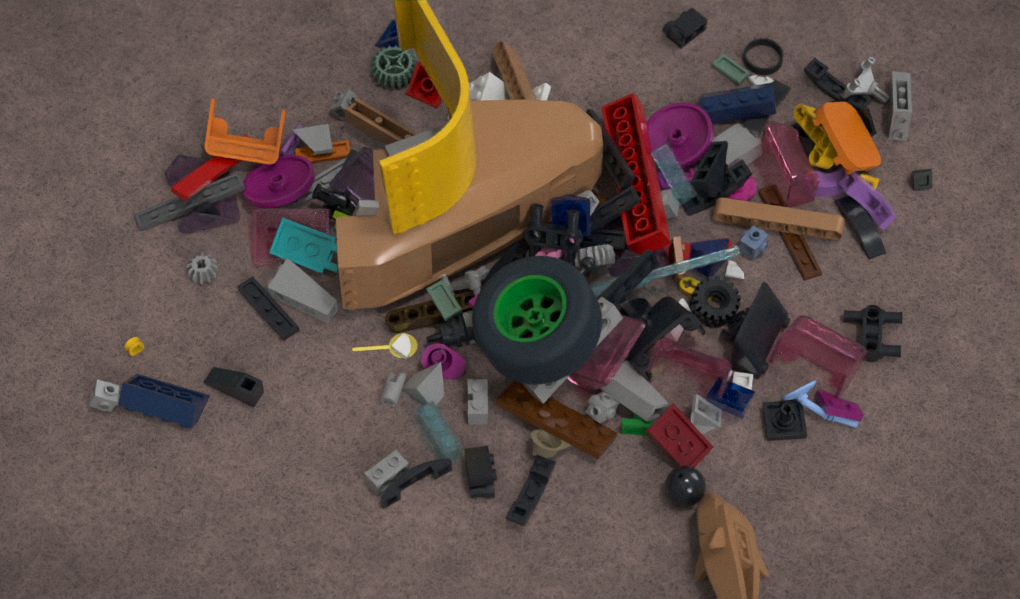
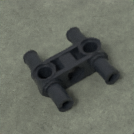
(553, 235)
(873, 329)

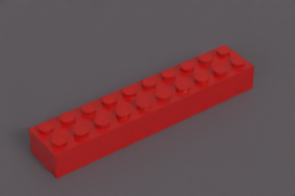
(646, 222)

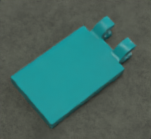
(304, 246)

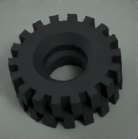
(720, 290)

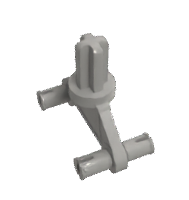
(865, 83)
(471, 280)

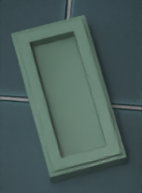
(730, 69)
(444, 300)

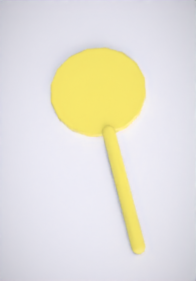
(412, 340)

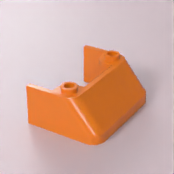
(242, 148)

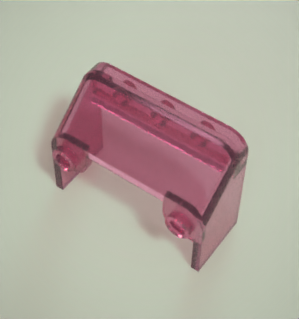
(793, 161)
(823, 348)

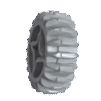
(601, 254)

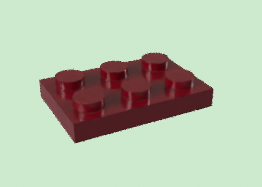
(679, 437)

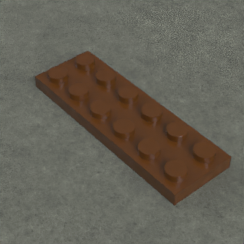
(557, 420)

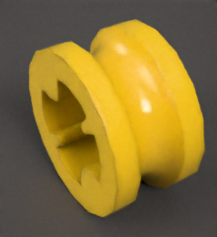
(134, 346)

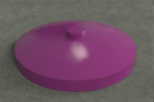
(684, 129)
(279, 182)

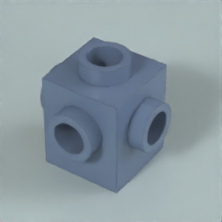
(753, 242)

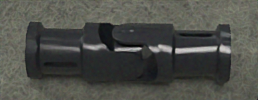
(334, 200)

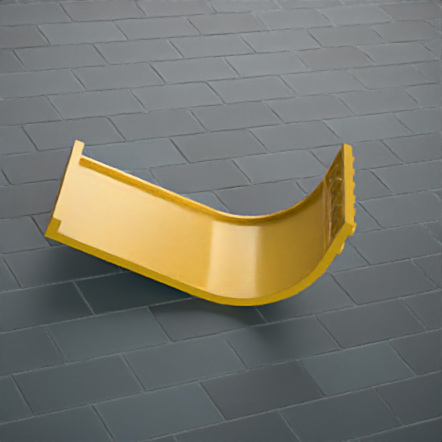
(439, 171)

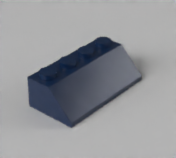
(739, 103)
(162, 400)

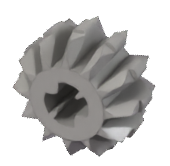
(202, 268)

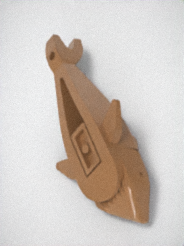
(727, 550)

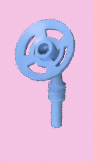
(801, 396)

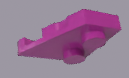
(838, 407)

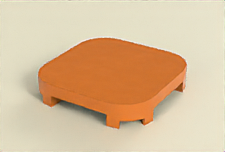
(849, 137)

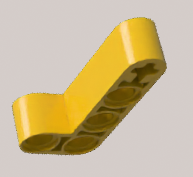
(824, 151)

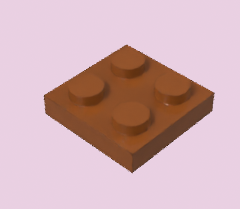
(676, 252)

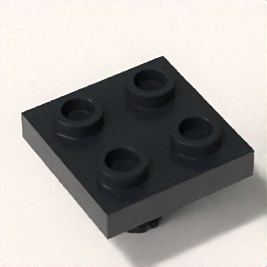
(784, 420)

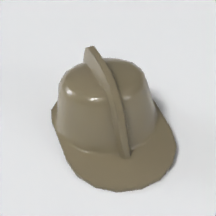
(546, 444)

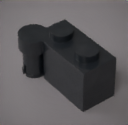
(685, 28)
(480, 471)

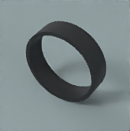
(765, 42)

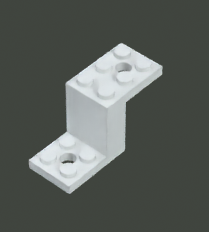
(492, 88)

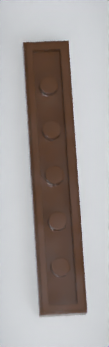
(794, 242)

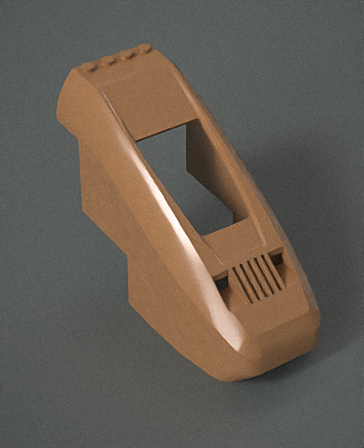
(523, 158)

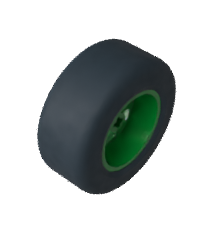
(529, 284)

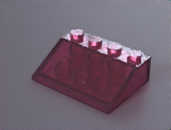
(266, 224)

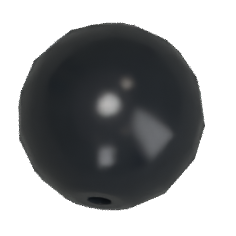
(685, 486)

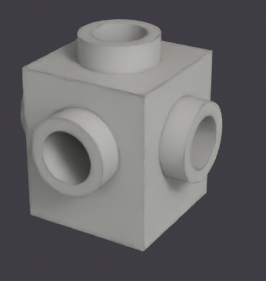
(341, 101)
(104, 395)
(602, 407)

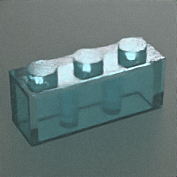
(674, 173)
(439, 432)

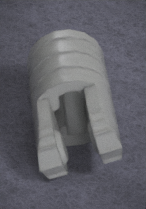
(392, 390)

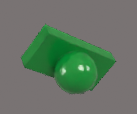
(635, 426)

